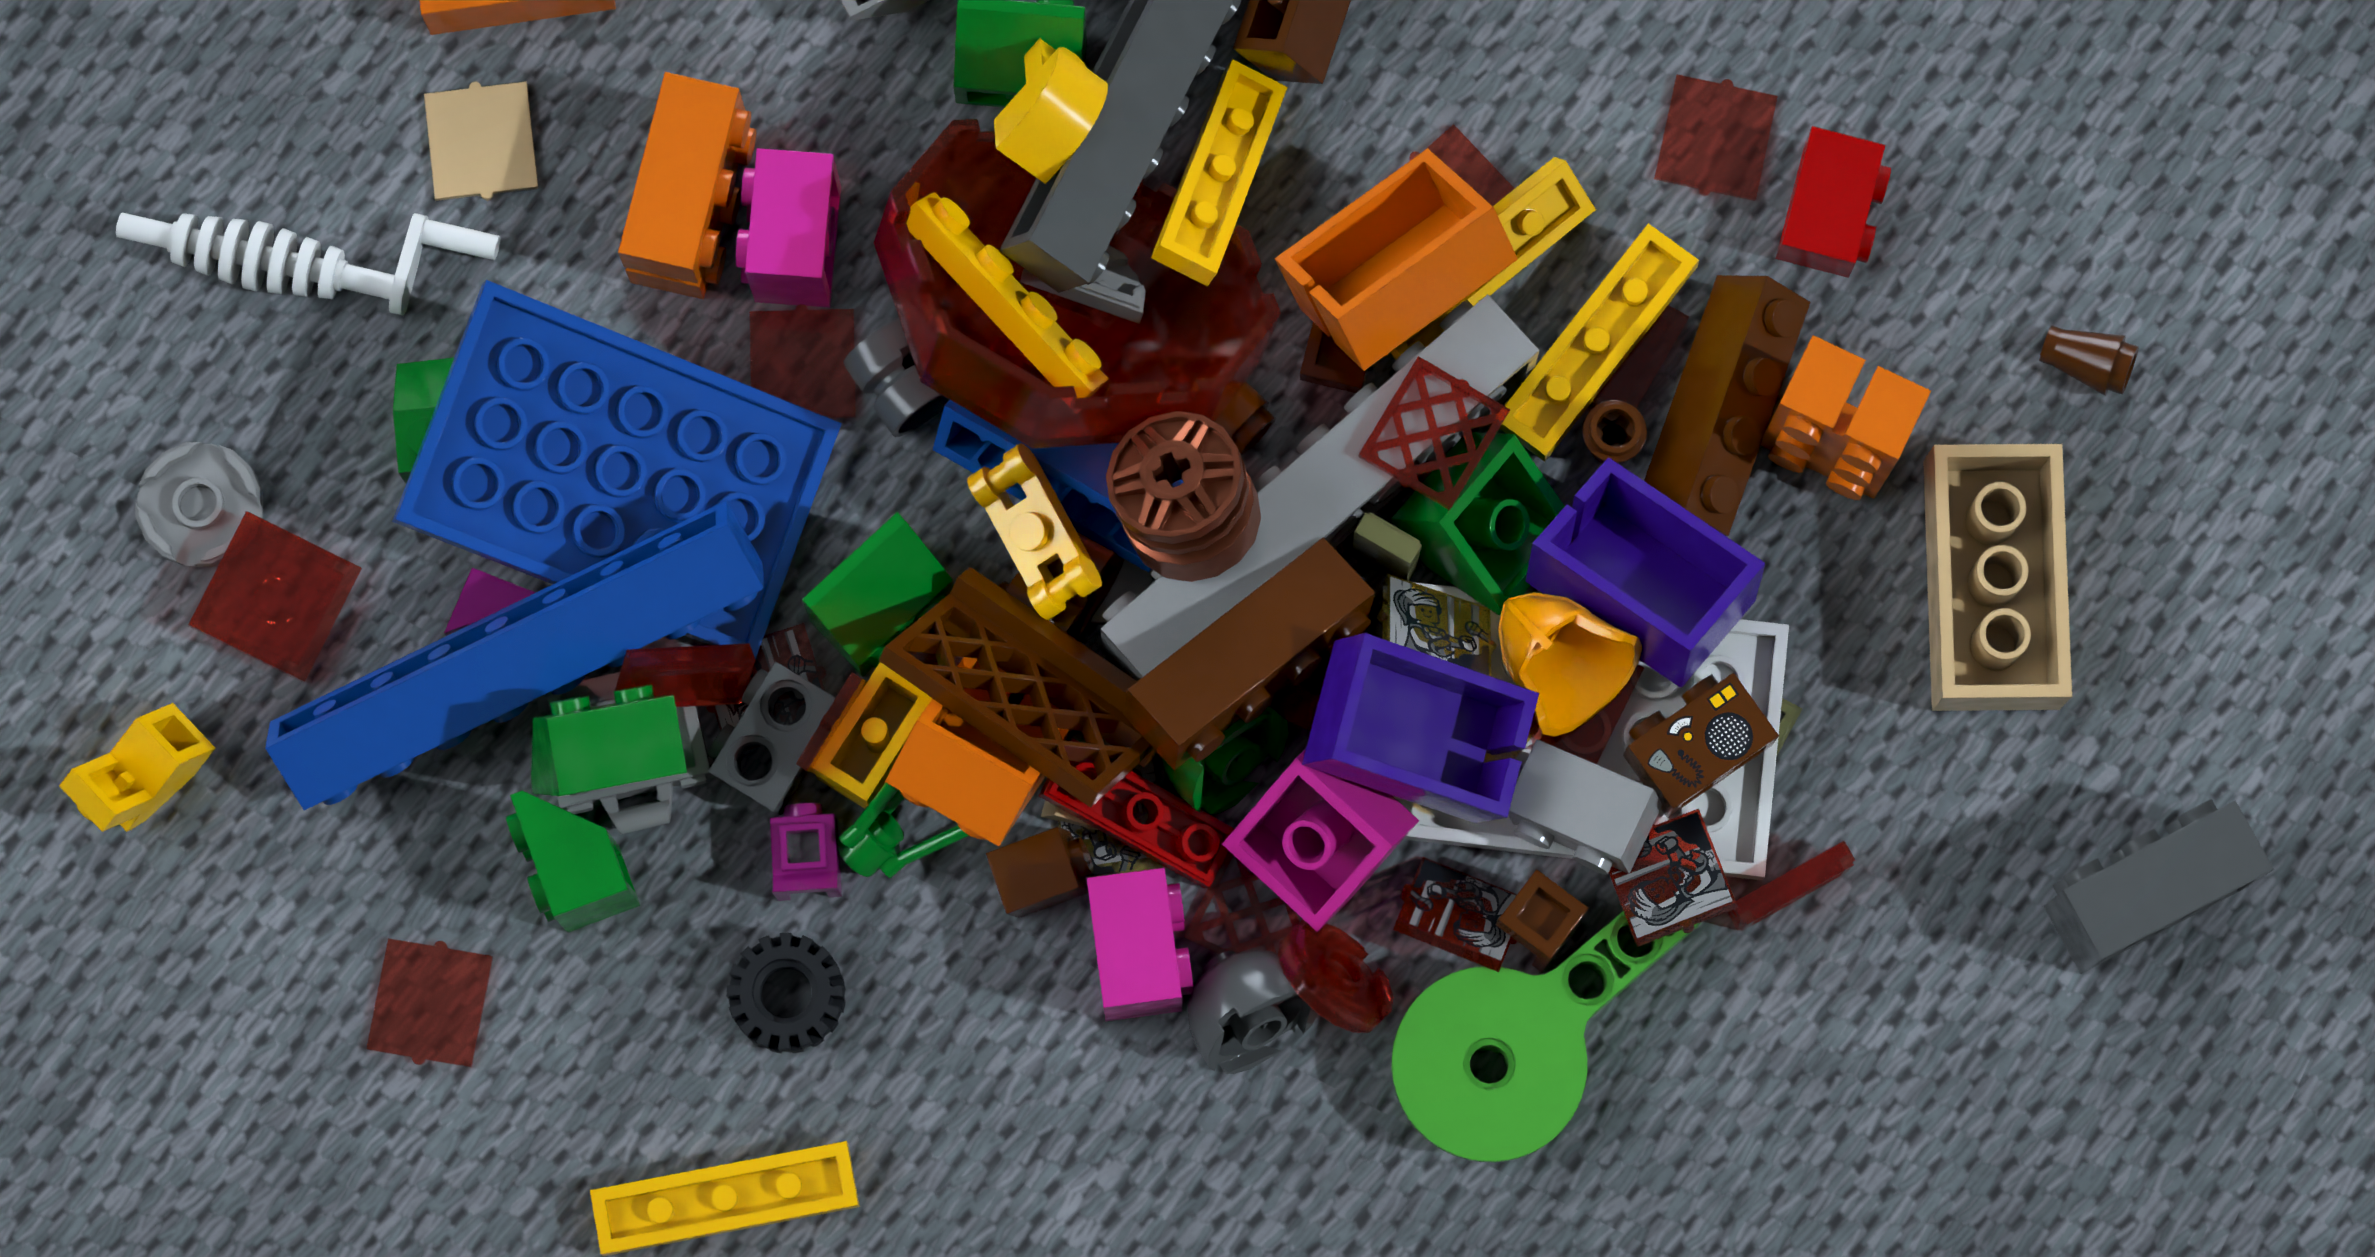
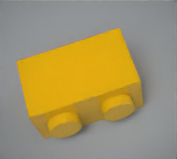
(871, 736)

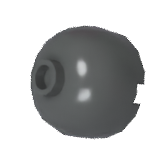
(1242, 1007)

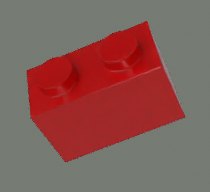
(1832, 202)

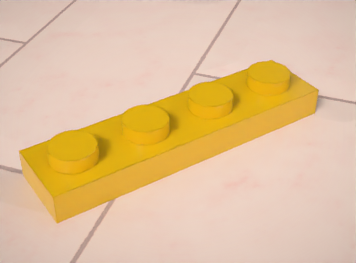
(1219, 173)
(1534, 220)
(989, 281)
(1597, 341)
(724, 1198)

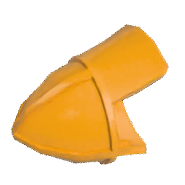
(1565, 657)

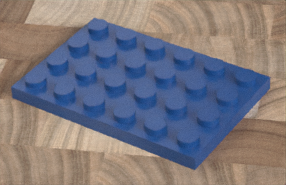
(585, 442)

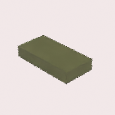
(1385, 547)

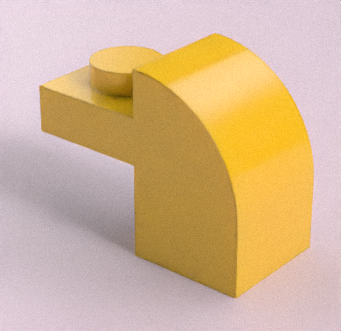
(1050, 111)
(141, 770)

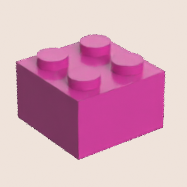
(791, 229)
(1318, 839)
(1136, 943)

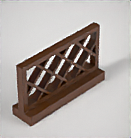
(1038, 663)

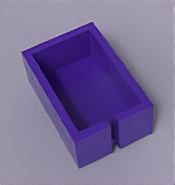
(1646, 569)
(1419, 728)

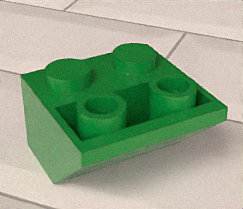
(998, 34)
(576, 863)

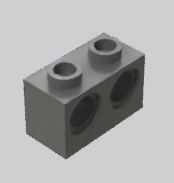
(761, 728)

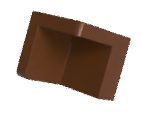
(1542, 918)

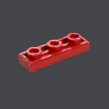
(1172, 835)

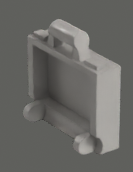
(647, 814)

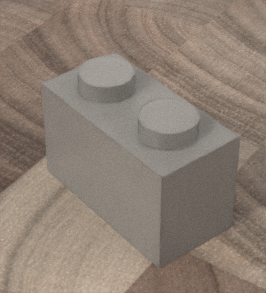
(1582, 809)

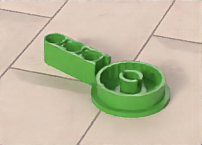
(1536, 1029)

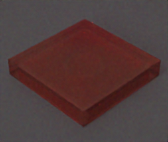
(274, 597)

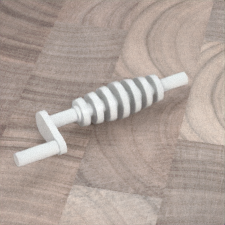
(306, 266)

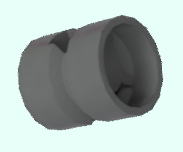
(886, 367)

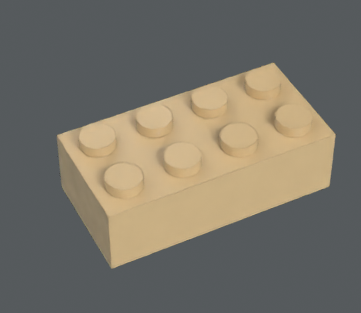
(1997, 577)

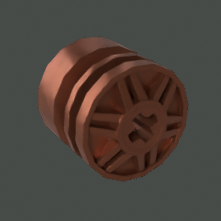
(1192, 527)

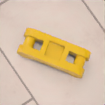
(1035, 531)

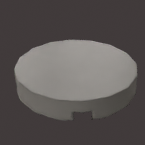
(209, 512)

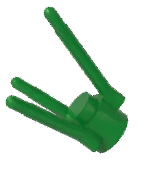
(876, 838)

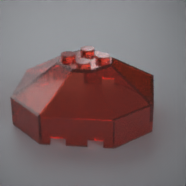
(1183, 356)

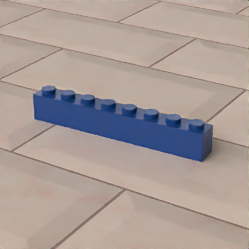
(515, 657)

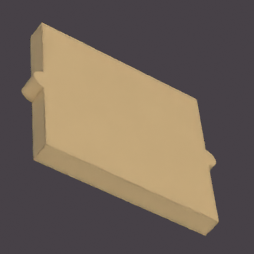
(481, 141)

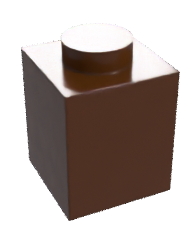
(1040, 871)

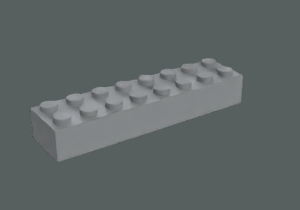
(1327, 484)

